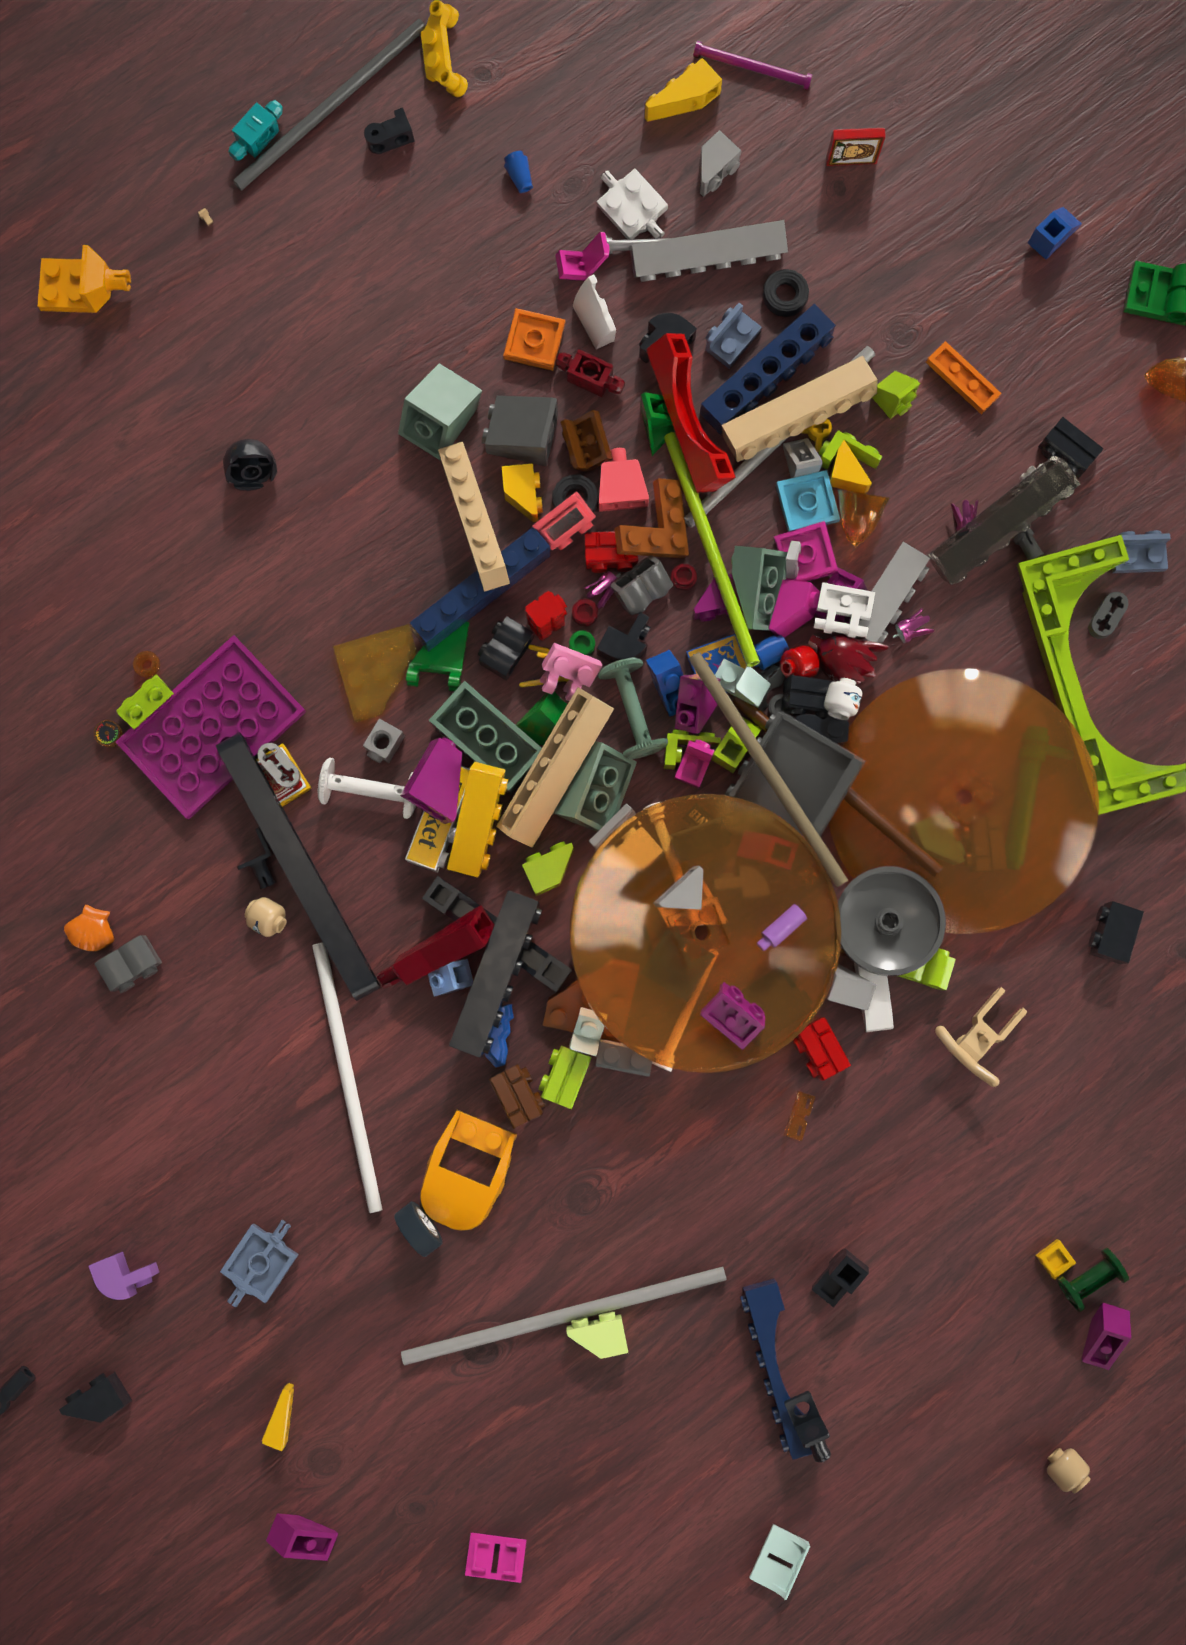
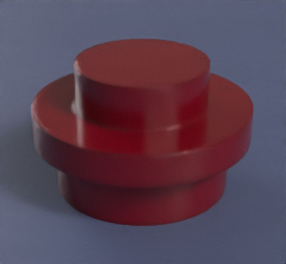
(683, 576)

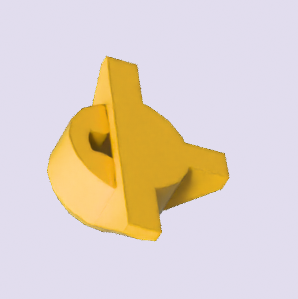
(815, 433)

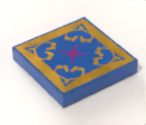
(716, 651)

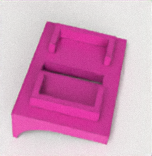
(481, 1557)

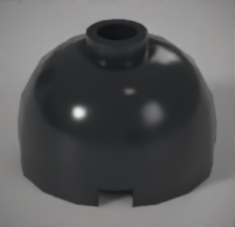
(249, 464)

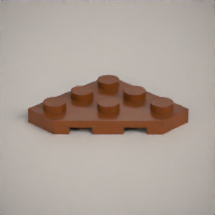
(564, 1009)

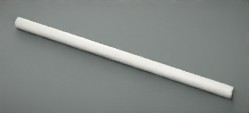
(347, 1078)

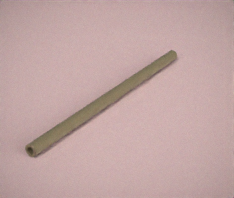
(767, 769)

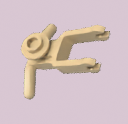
(979, 1039)

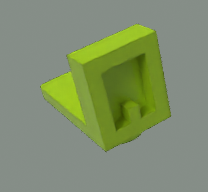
(674, 753)

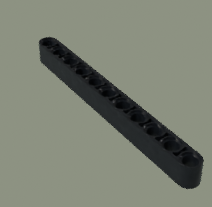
(298, 866)

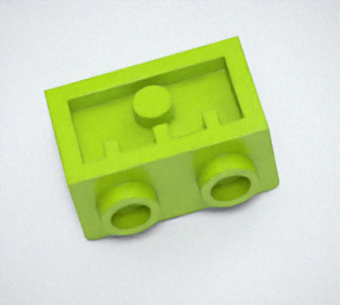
(144, 701)

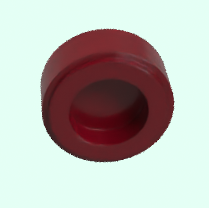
(585, 612)

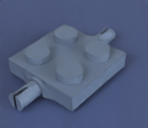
(259, 1263)

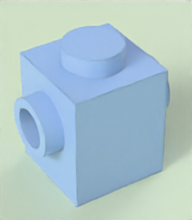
(451, 978)

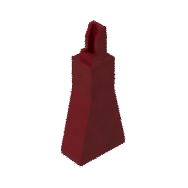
(446, 946)

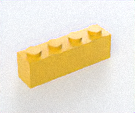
(477, 819)

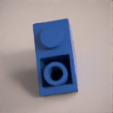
(1053, 232)
(666, 677)

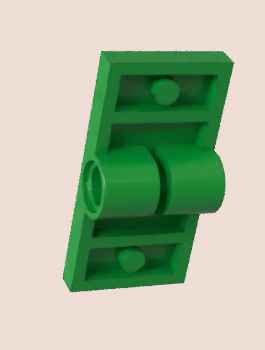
(1157, 292)

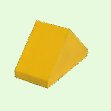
(848, 473)

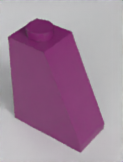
(436, 781)

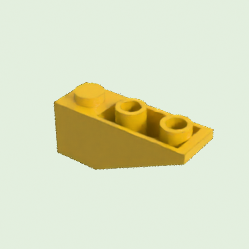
(685, 94)

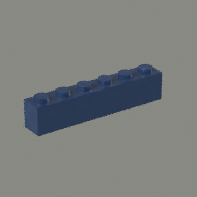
(469, 596)

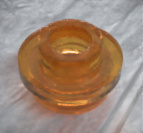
(139, 661)

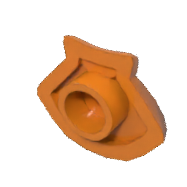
(90, 930)

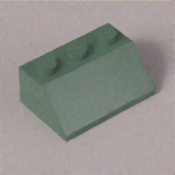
(597, 788)

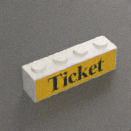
(433, 836)

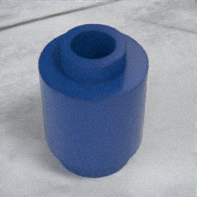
(770, 650)

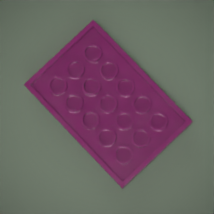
(216, 701)

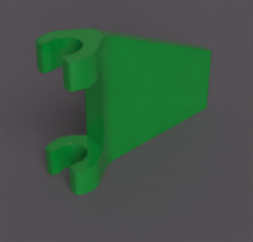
(442, 659)

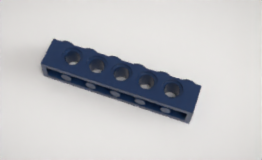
(810, 323)

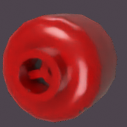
(800, 662)

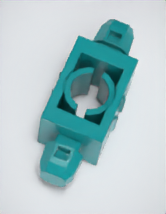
(255, 130)

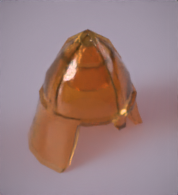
(1169, 377)
(860, 514)

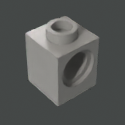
(381, 730)

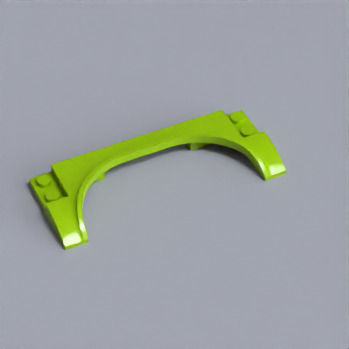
(1050, 593)

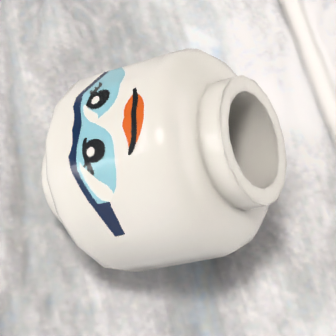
(843, 699)

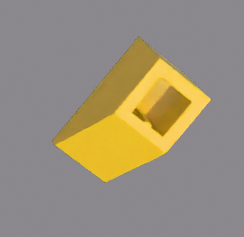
(520, 491)

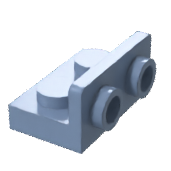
(731, 336)
(1145, 552)

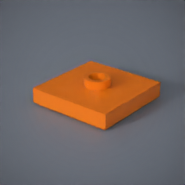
(534, 339)

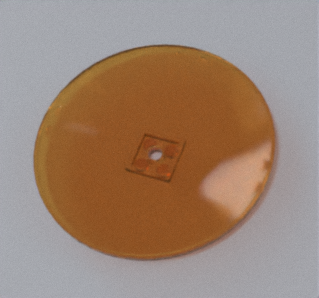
(1027, 783)
(650, 971)

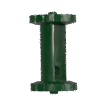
(1093, 1279)

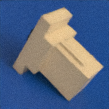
(204, 214)

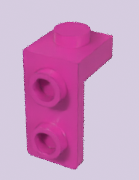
(581, 265)
(694, 763)

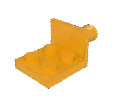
(78, 283)

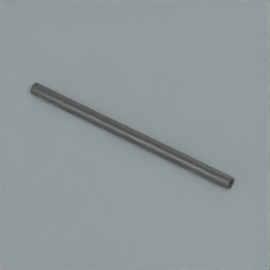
(329, 105)

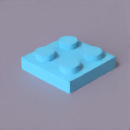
(807, 500)

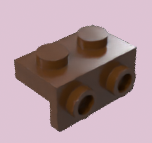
(586, 441)

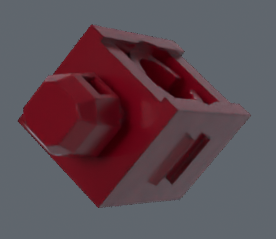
(584, 362)

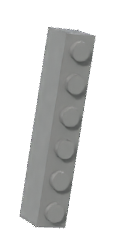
(708, 249)

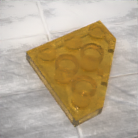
(374, 668)

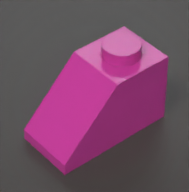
(793, 607)

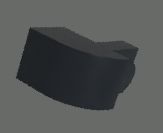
(664, 324)
(619, 646)
(841, 1276)

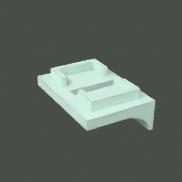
(774, 1574)

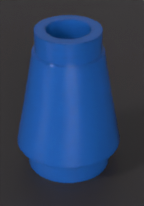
(518, 169)

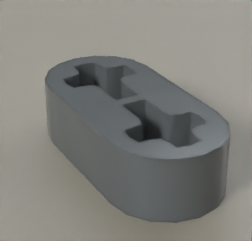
(1103, 612)

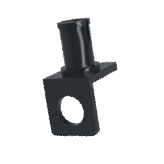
(259, 864)
(809, 1426)

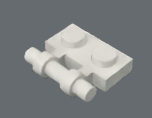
(845, 602)

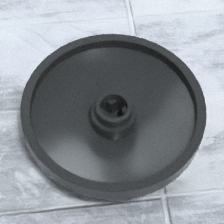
(891, 921)

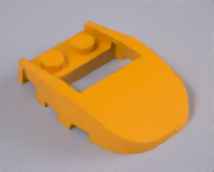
(455, 1198)

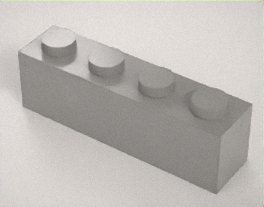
(893, 589)

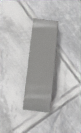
(283, 761)

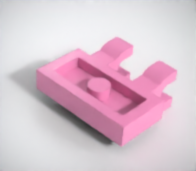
(571, 665)

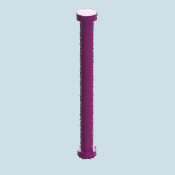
(752, 65)

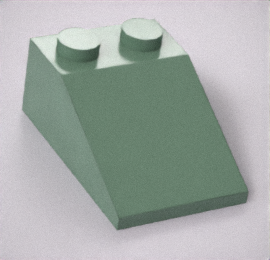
(758, 582)

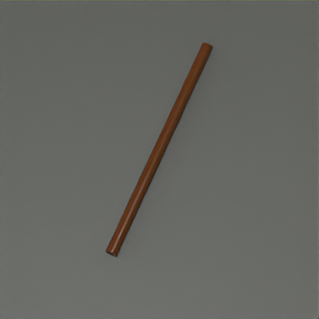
(861, 806)

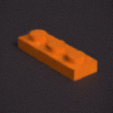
(963, 377)

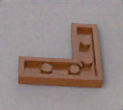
(669, 537)

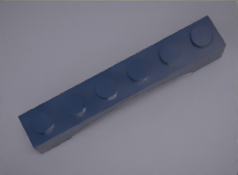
(764, 1304)

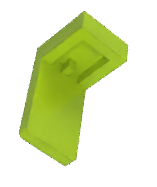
(866, 454)

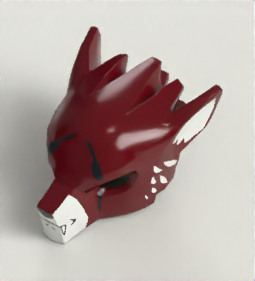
(846, 656)

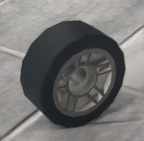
(418, 1229)

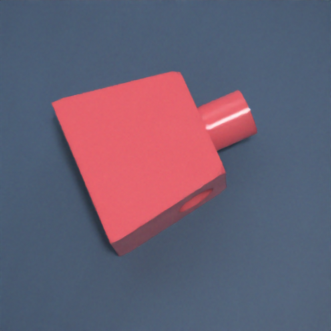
(622, 483)

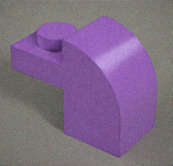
(115, 1279)

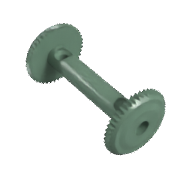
(621, 672)

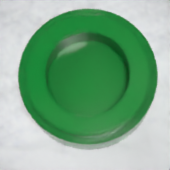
(582, 642)

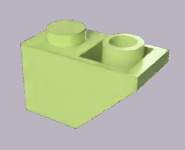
(601, 1336)

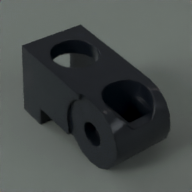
(389, 134)

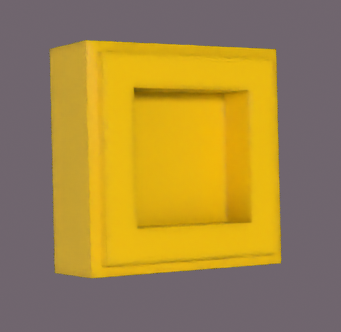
(1055, 1259)

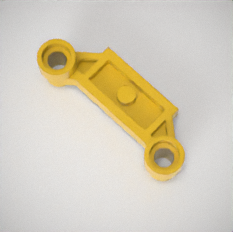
(436, 48)

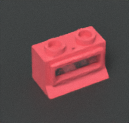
(565, 521)

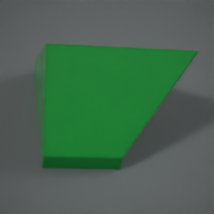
(655, 419)
(542, 718)

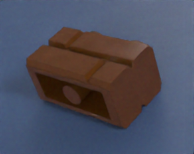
(517, 1096)

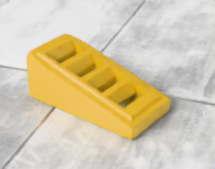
(278, 1427)

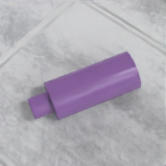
(782, 927)

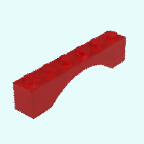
(672, 367)

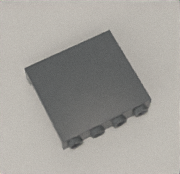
(810, 766)

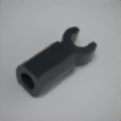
(15, 1386)

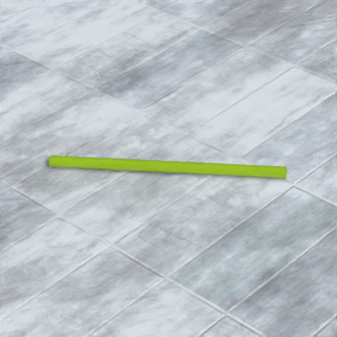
(712, 551)

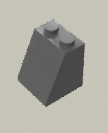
(521, 428)

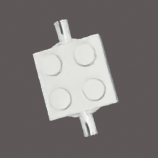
(632, 205)

